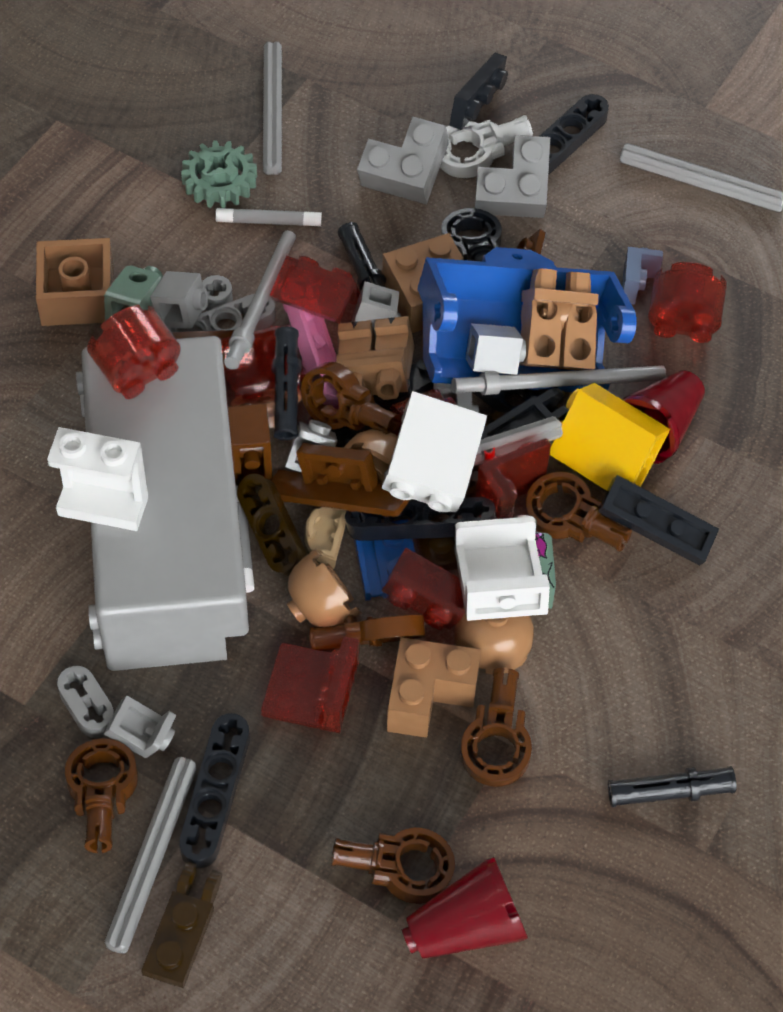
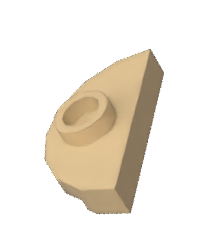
(325, 533)

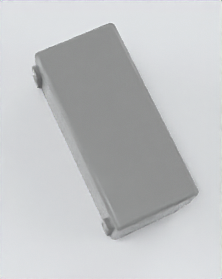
(179, 578)

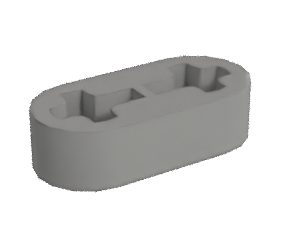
(79, 706)

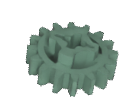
(219, 174)

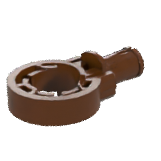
(355, 401)
(572, 523)
(370, 631)
(500, 709)
(100, 796)
(384, 863)

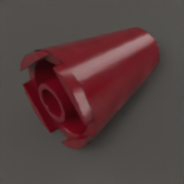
(671, 403)
(466, 916)

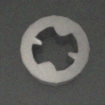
(217, 283)

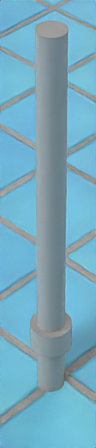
(243, 337)
(491, 382)

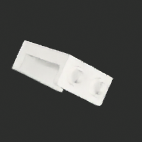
(434, 453)
(99, 478)
(500, 569)

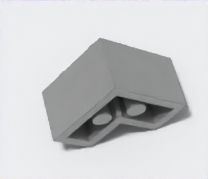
(406, 170)
(519, 189)

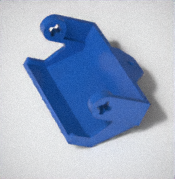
(491, 294)

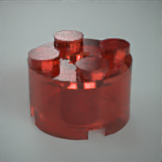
(687, 302)
(135, 350)

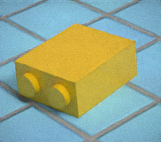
(607, 437)

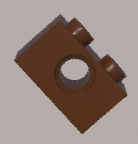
(250, 440)

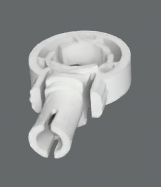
(488, 138)

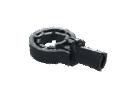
(471, 218)

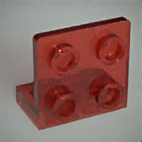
(315, 289)
(254, 370)
(512, 475)
(426, 589)
(312, 685)

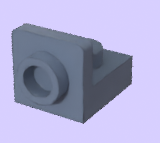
(638, 266)

